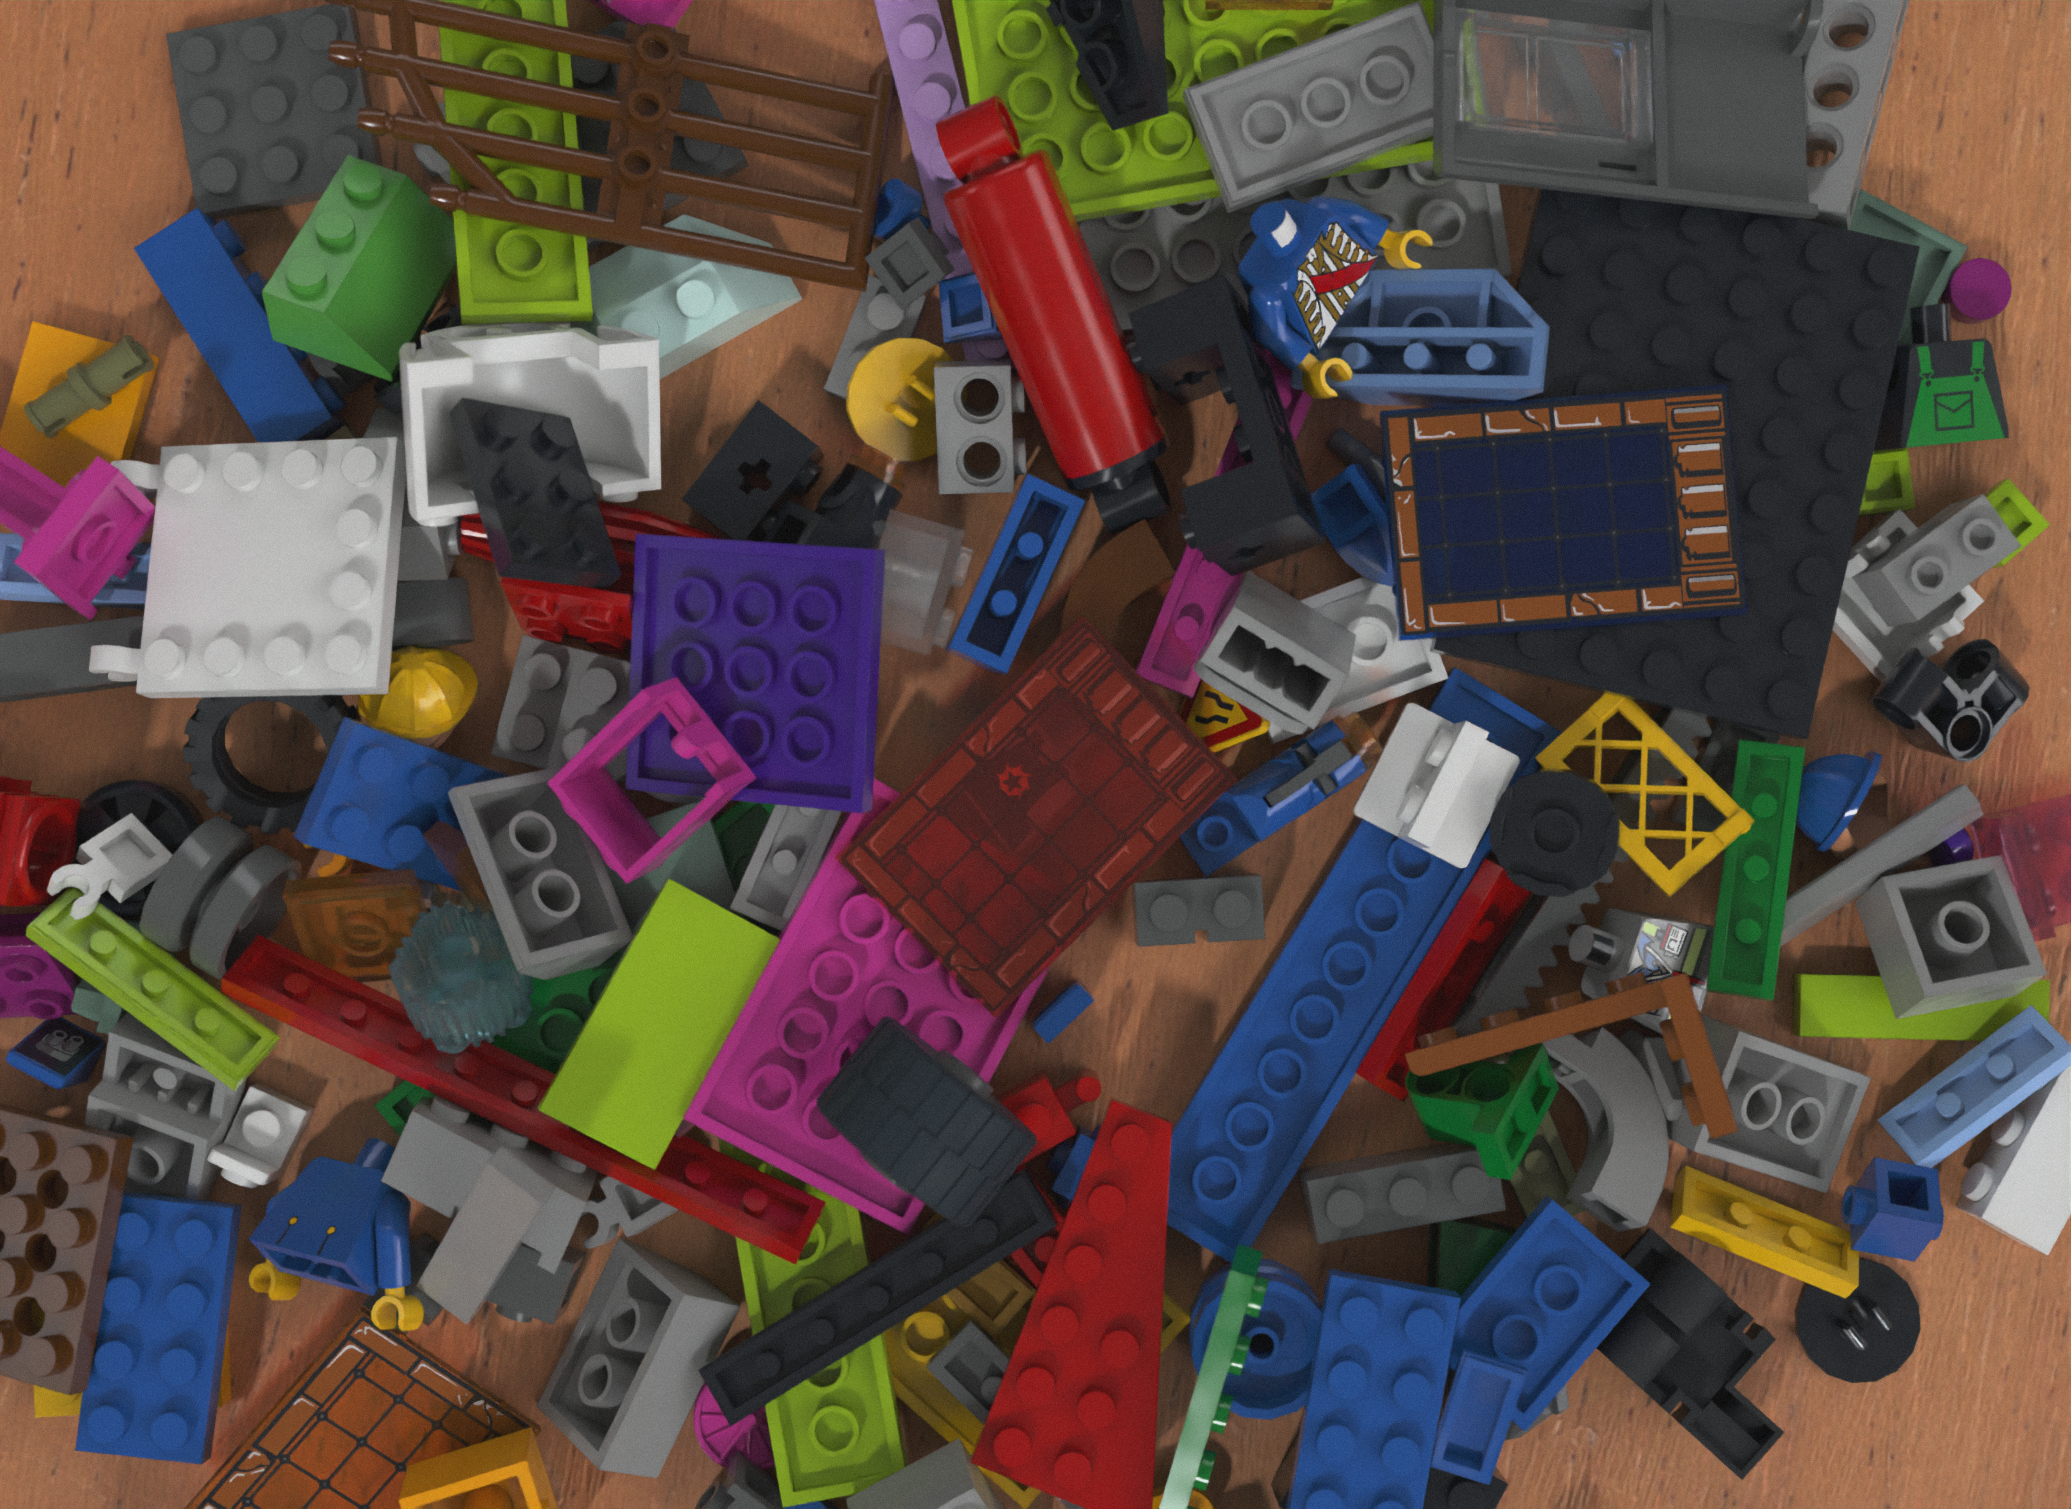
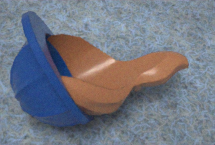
(1847, 805)

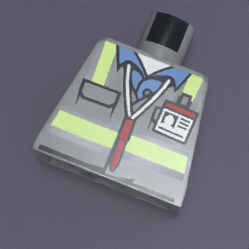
(1644, 943)

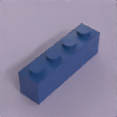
(226, 317)

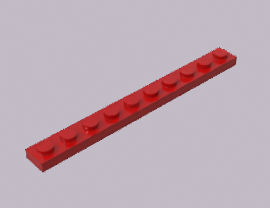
(509, 1094)

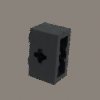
(757, 444)

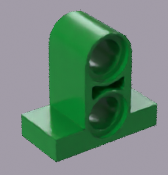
(1487, 1106)

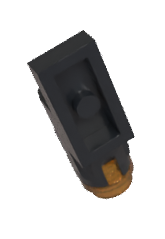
(851, 508)

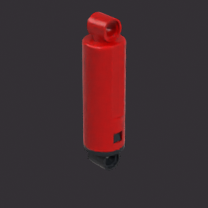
(1054, 315)

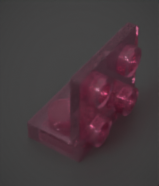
(2037, 857)

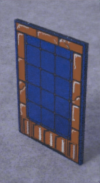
(1563, 513)

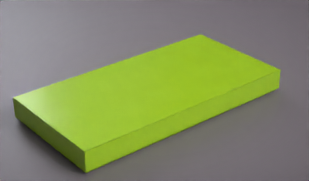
(658, 1024)

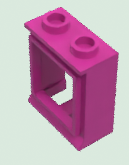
(607, 813)

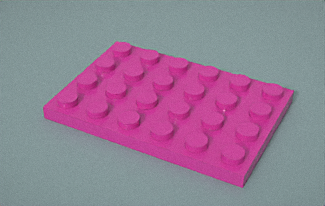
(814, 1004)

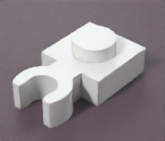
(113, 861)

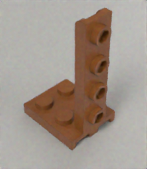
(1568, 1014)

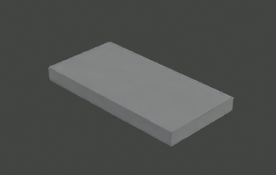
(1317, 107)

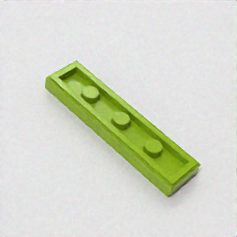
(154, 988)
(1861, 1009)

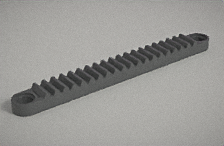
(1546, 917)

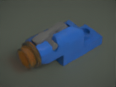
(1281, 791)

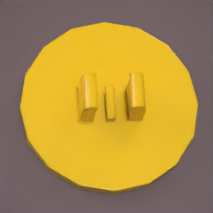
(894, 398)

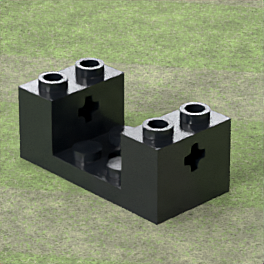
(1204, 346)

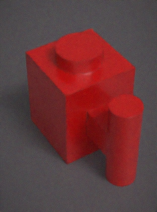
(1048, 1108)

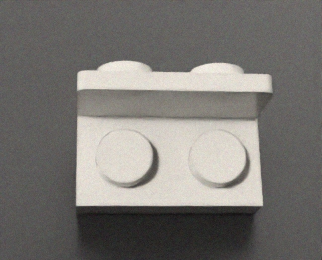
(1436, 784)

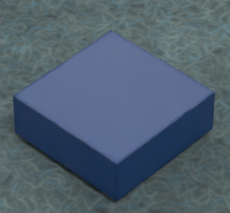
(1062, 1011)

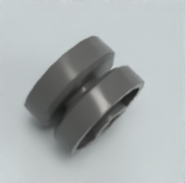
(218, 896)

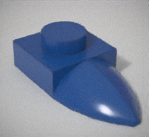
(1356, 523)

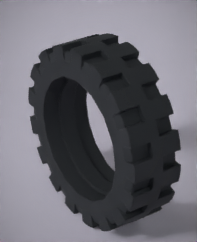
(227, 786)

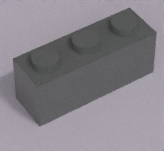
(1397, 1191)

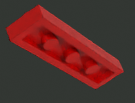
(1445, 975)

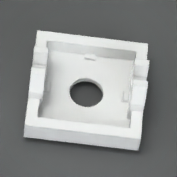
(1865, 630)

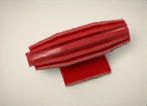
(580, 612)

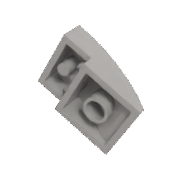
(167, 1107)

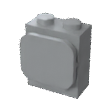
(1276, 656)

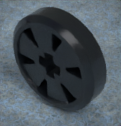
(156, 805)

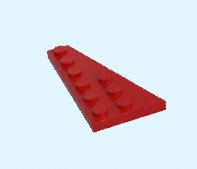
(1086, 1365)

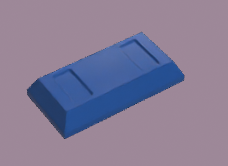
(1477, 1416)

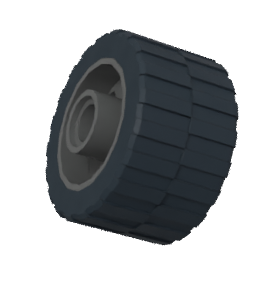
(926, 1122)

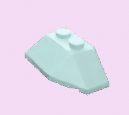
(684, 299)

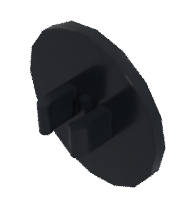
(1866, 1332)

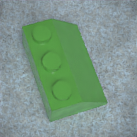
(363, 270)

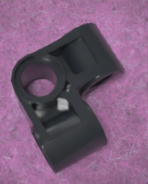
(1953, 707)

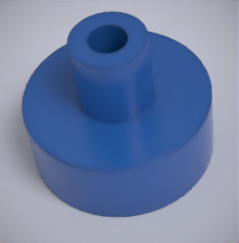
(896, 208)

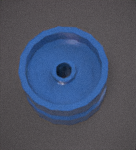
(1275, 1367)

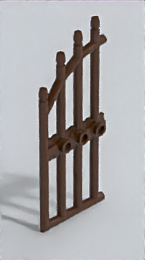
(640, 137)

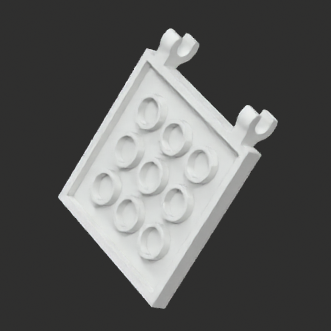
(267, 570)

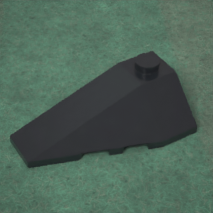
(1119, 55)

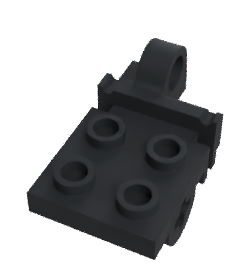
(1690, 1347)

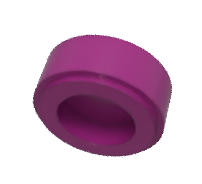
(1977, 291)

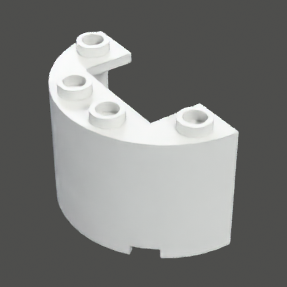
(598, 381)

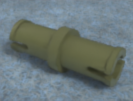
(89, 386)

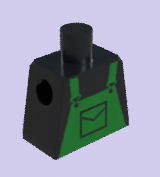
(1941, 388)

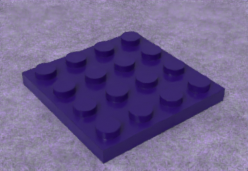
(774, 653)

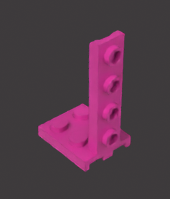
(75, 532)

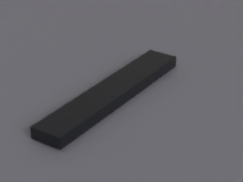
(875, 1299)

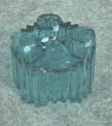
(460, 978)

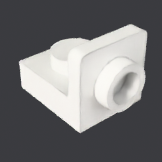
(261, 1137)

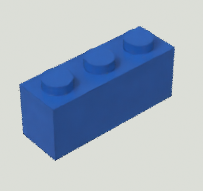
(1015, 575)

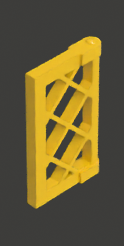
(1698, 783)

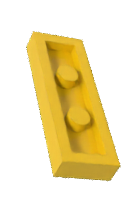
(1764, 1231)

